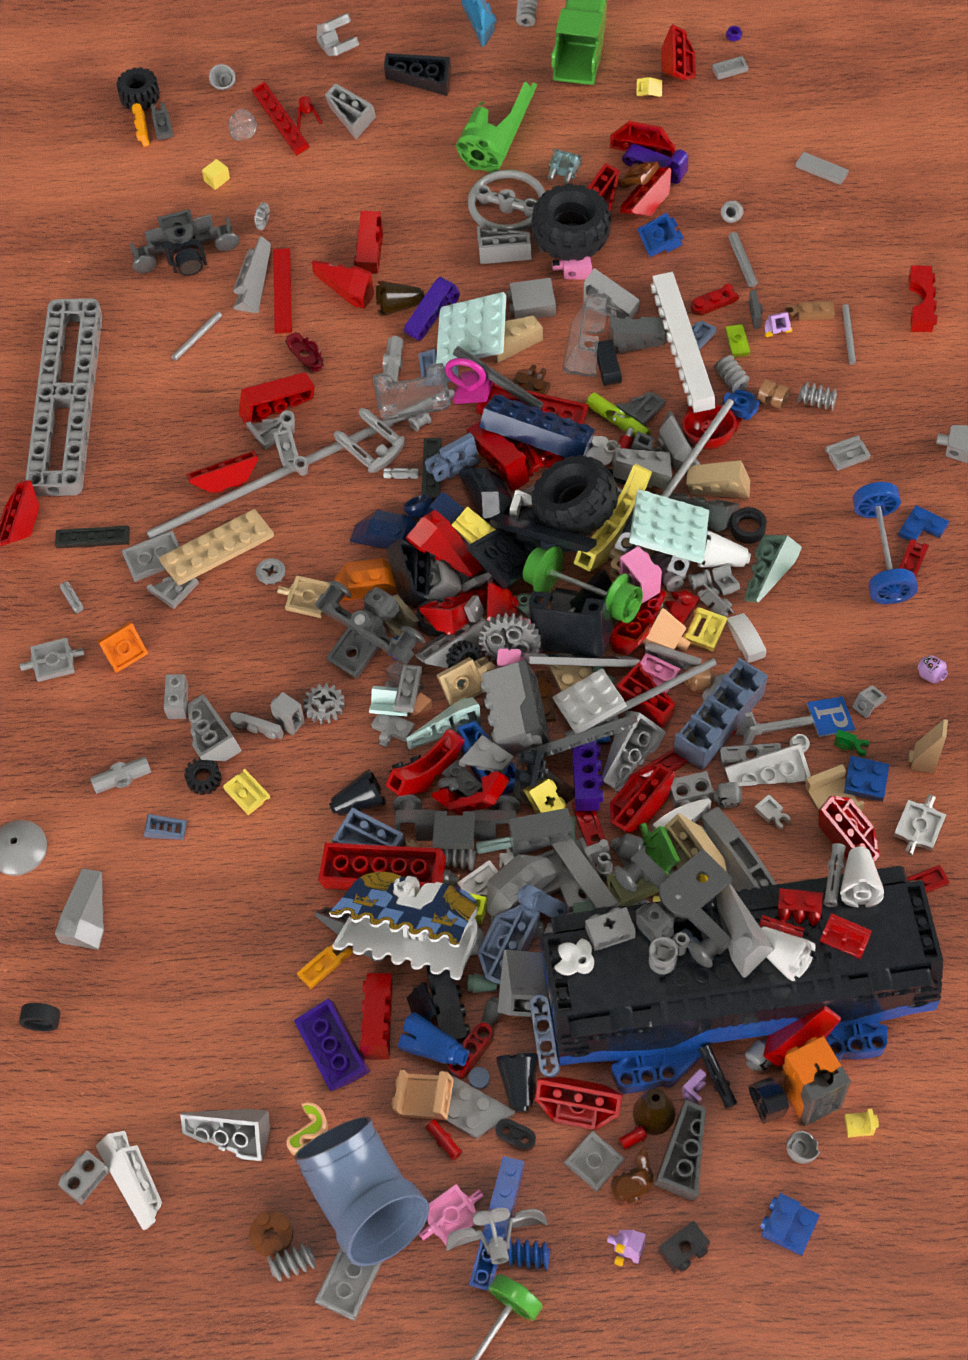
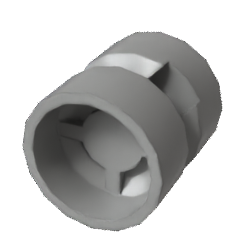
(663, 955)

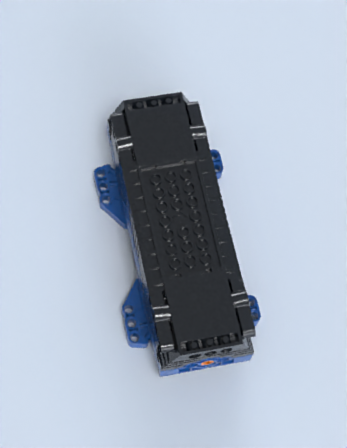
(661, 1020)

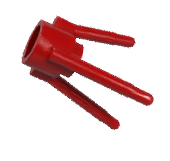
(306, 107)

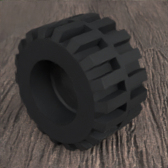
(138, 87)

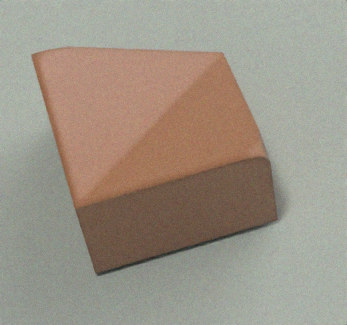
(422, 704)

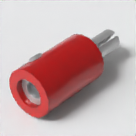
(625, 441)

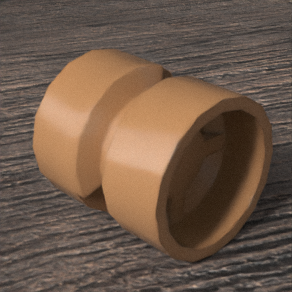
(774, 394)

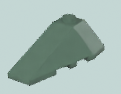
(774, 558)

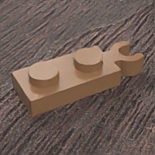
(811, 310)

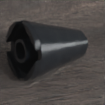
(360, 794)
(519, 1078)

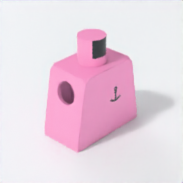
(573, 269)

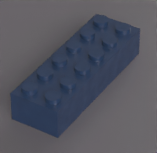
(536, 427)

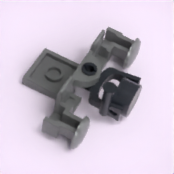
(182, 235)

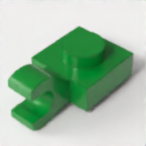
(849, 742)

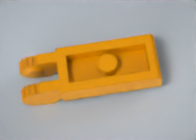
(140, 124)
(322, 966)

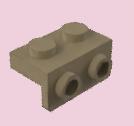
(404, 617)

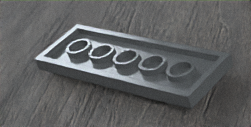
(586, 736)

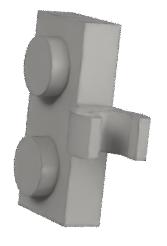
(391, 727)

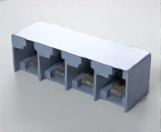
(720, 714)

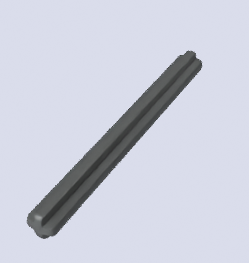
(500, 380)

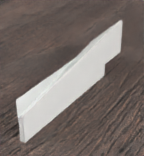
(131, 1176)

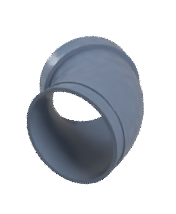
(362, 1192)

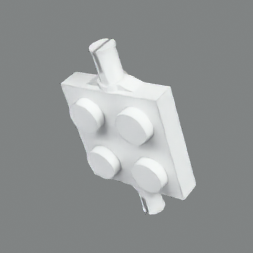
(919, 825)

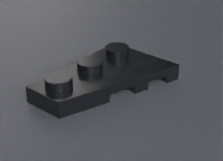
(599, 580)

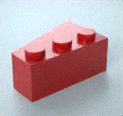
(658, 708)

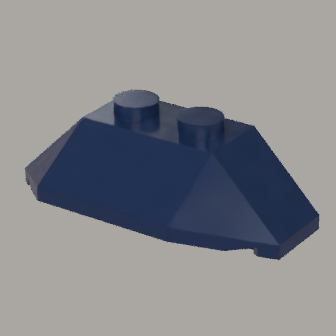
(382, 529)

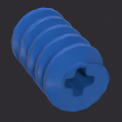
(529, 1254)

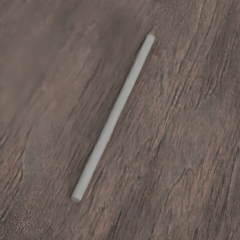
(696, 450)
(661, 688)

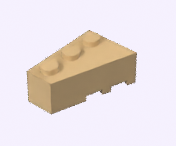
(520, 335)
(719, 480)

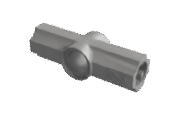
(393, 358)
(120, 775)

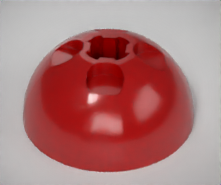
(696, 424)

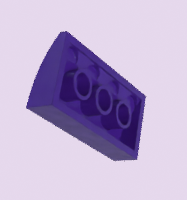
(331, 1045)

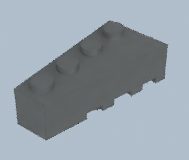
(682, 1158)

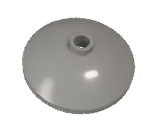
(26, 852)

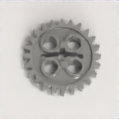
(508, 634)

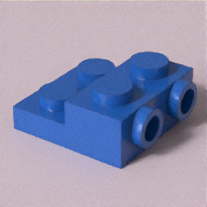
(660, 235)
(789, 1224)

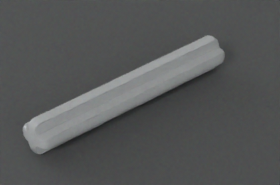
(742, 259)

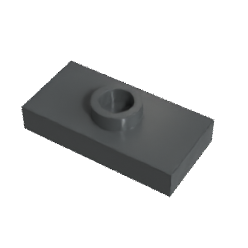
(755, 309)

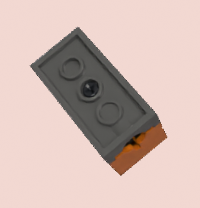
(814, 1080)

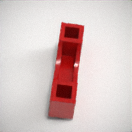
(921, 282)

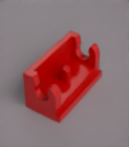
(846, 936)

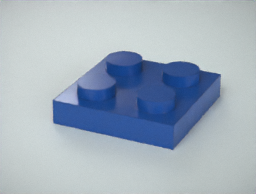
(866, 778)

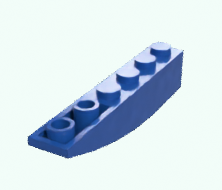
(503, 1196)

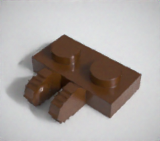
(530, 383)

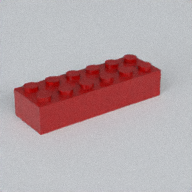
(348, 862)

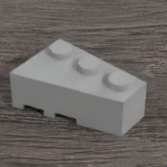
(350, 109)
(503, 246)
(619, 301)

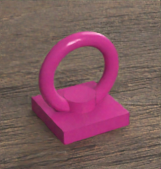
(473, 385)

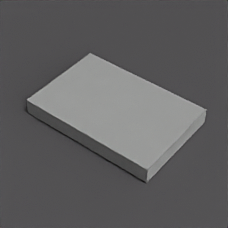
(144, 557)
(346, 1286)

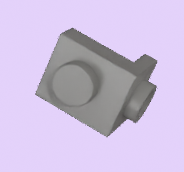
(724, 580)

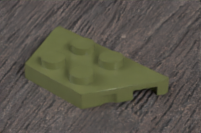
(625, 897)

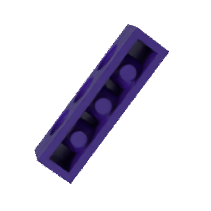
(586, 777)

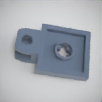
(449, 462)

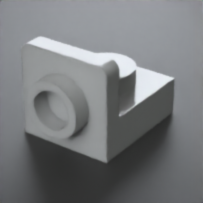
(868, 700)

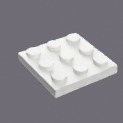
(589, 701)

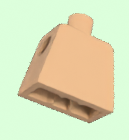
(667, 632)

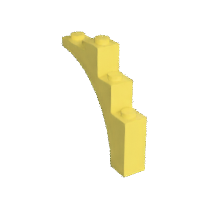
(612, 528)

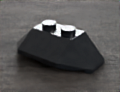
(486, 491)

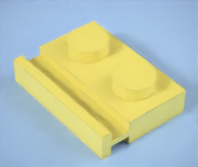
(471, 526)
(246, 792)

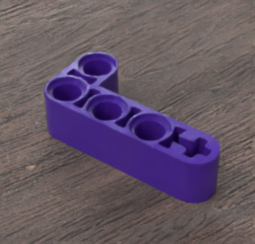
(677, 163)
(429, 308)

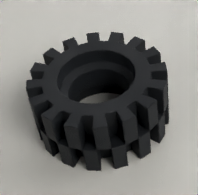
(460, 649)
(201, 786)

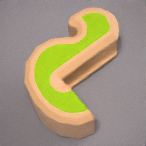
(311, 1130)

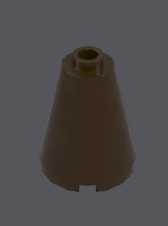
(397, 297)
(654, 1112)

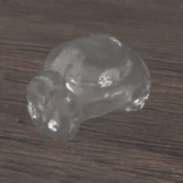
(242, 125)

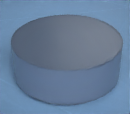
(479, 1078)

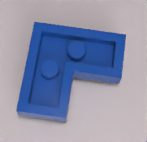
(920, 521)

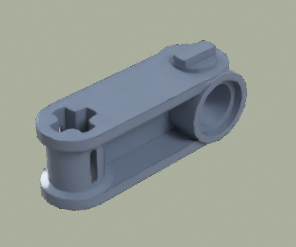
(539, 901)

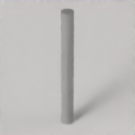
(848, 333)
(196, 336)

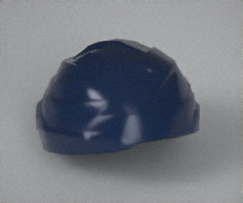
(418, 506)

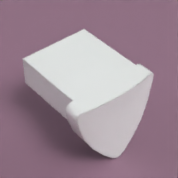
(519, 499)

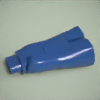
(430, 1042)

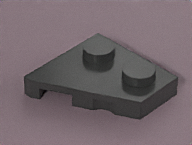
(643, 407)

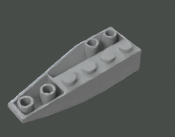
(739, 856)

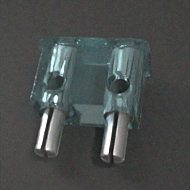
(564, 164)

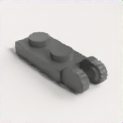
(161, 122)

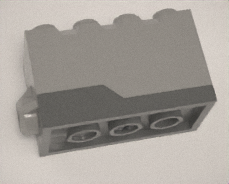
(515, 708)

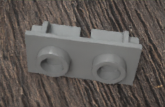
(710, 595)

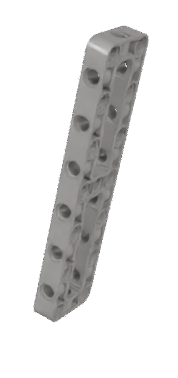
(54, 395)

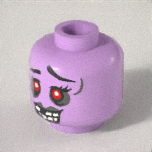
(932, 669)

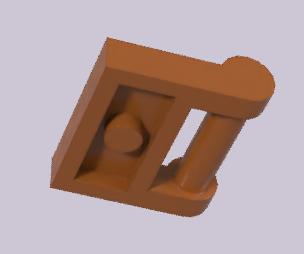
(639, 173)

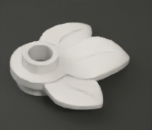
(601, 449)
(573, 955)

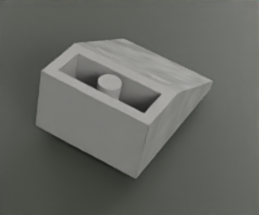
(520, 981)

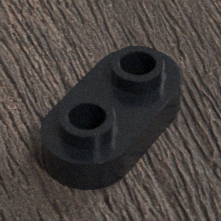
(516, 1134)

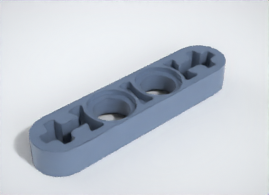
(541, 1036)

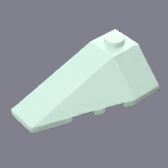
(454, 716)

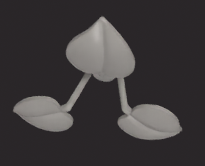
(497, 1246)

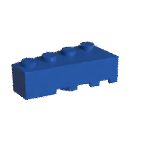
(471, 733)

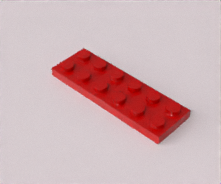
(561, 407)

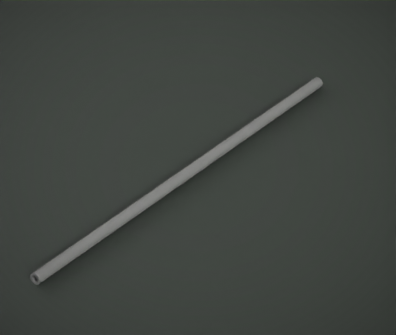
(267, 479)

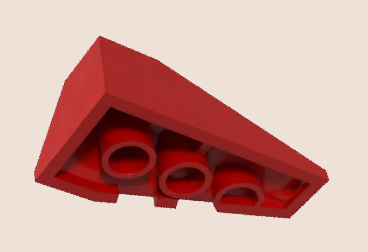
(629, 635)

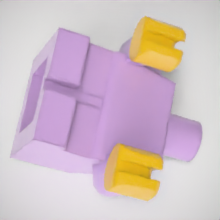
(776, 323)
(627, 1244)

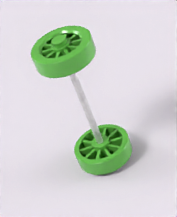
(515, 1298)

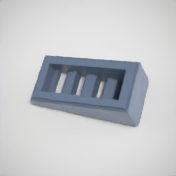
(164, 834)

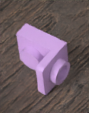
(696, 1084)

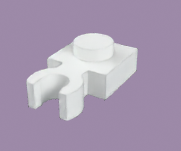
(771, 810)

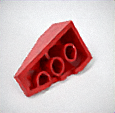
(350, 283)
(440, 538)
(450, 614)
(816, 1024)

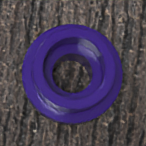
(734, 33)

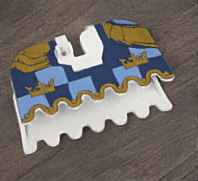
(408, 922)

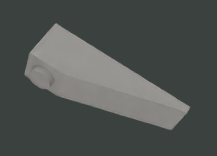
(442, 579)
(209, 733)
(631, 749)
(83, 914)
(236, 1130)

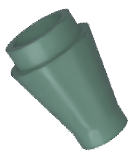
(478, 983)

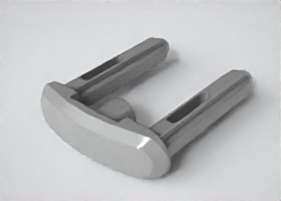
(386, 455)

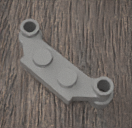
(286, 444)

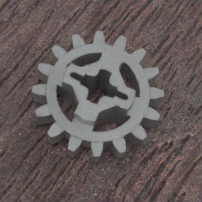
(327, 706)

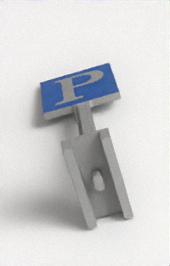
(825, 715)

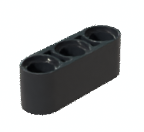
(608, 363)

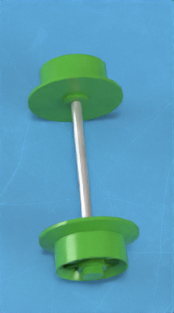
(545, 567)

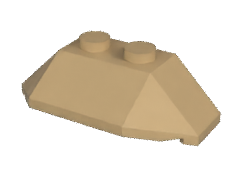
(690, 839)

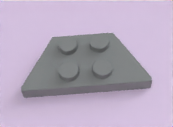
(474, 1111)

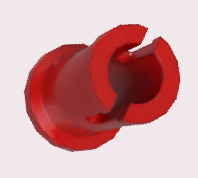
(633, 1137)

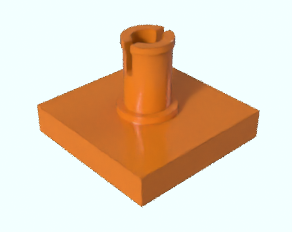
(122, 647)

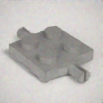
(52, 659)

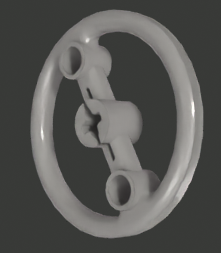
(505, 199)

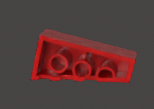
(274, 396)

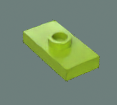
(737, 340)

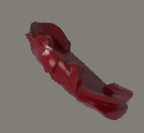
(297, 344)

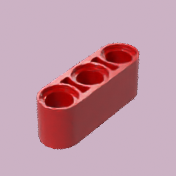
(477, 1043)

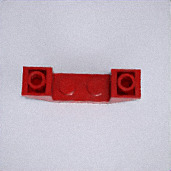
(492, 786)

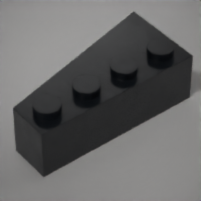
(420, 71)
(447, 1005)

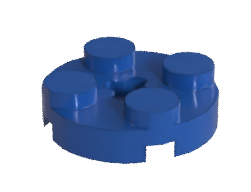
(748, 406)

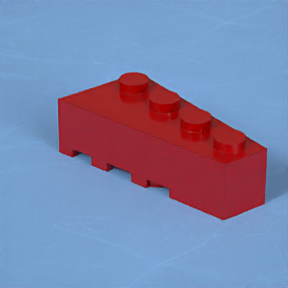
(501, 455)
(376, 1016)

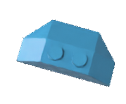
(480, 18)

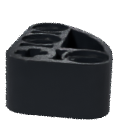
(768, 1099)

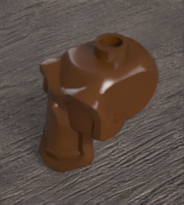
(635, 1183)

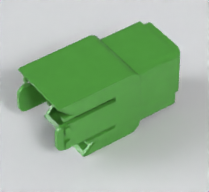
(579, 41)

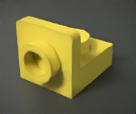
(861, 1123)

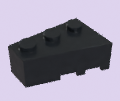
(410, 572)

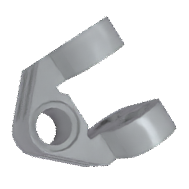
(328, 37)

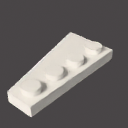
(771, 768)

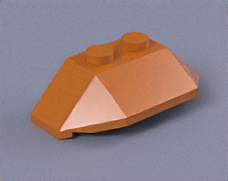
(365, 575)

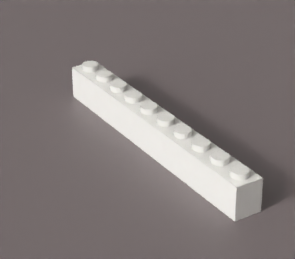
(682, 342)

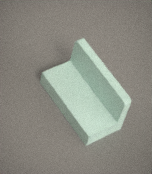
(383, 701)

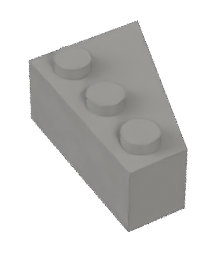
(654, 461)

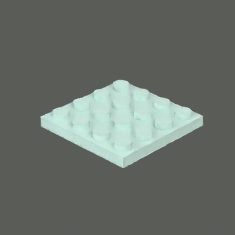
(472, 325)
(669, 526)

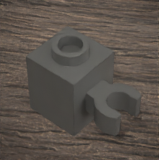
(644, 442)

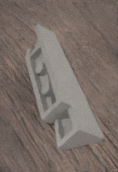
(252, 277)

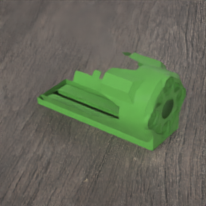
(483, 144)

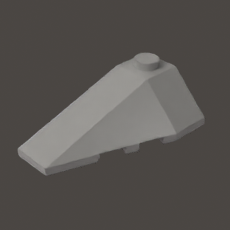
(748, 941)

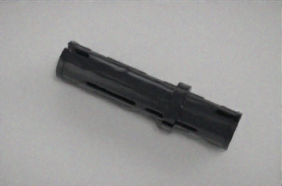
(717, 1076)

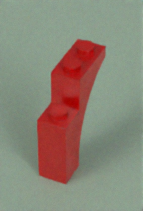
(420, 774)

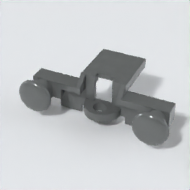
(454, 831)

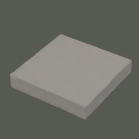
(594, 1161)

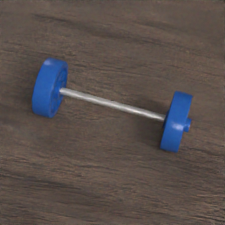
(891, 585)

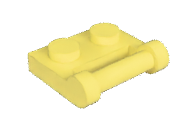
(711, 629)

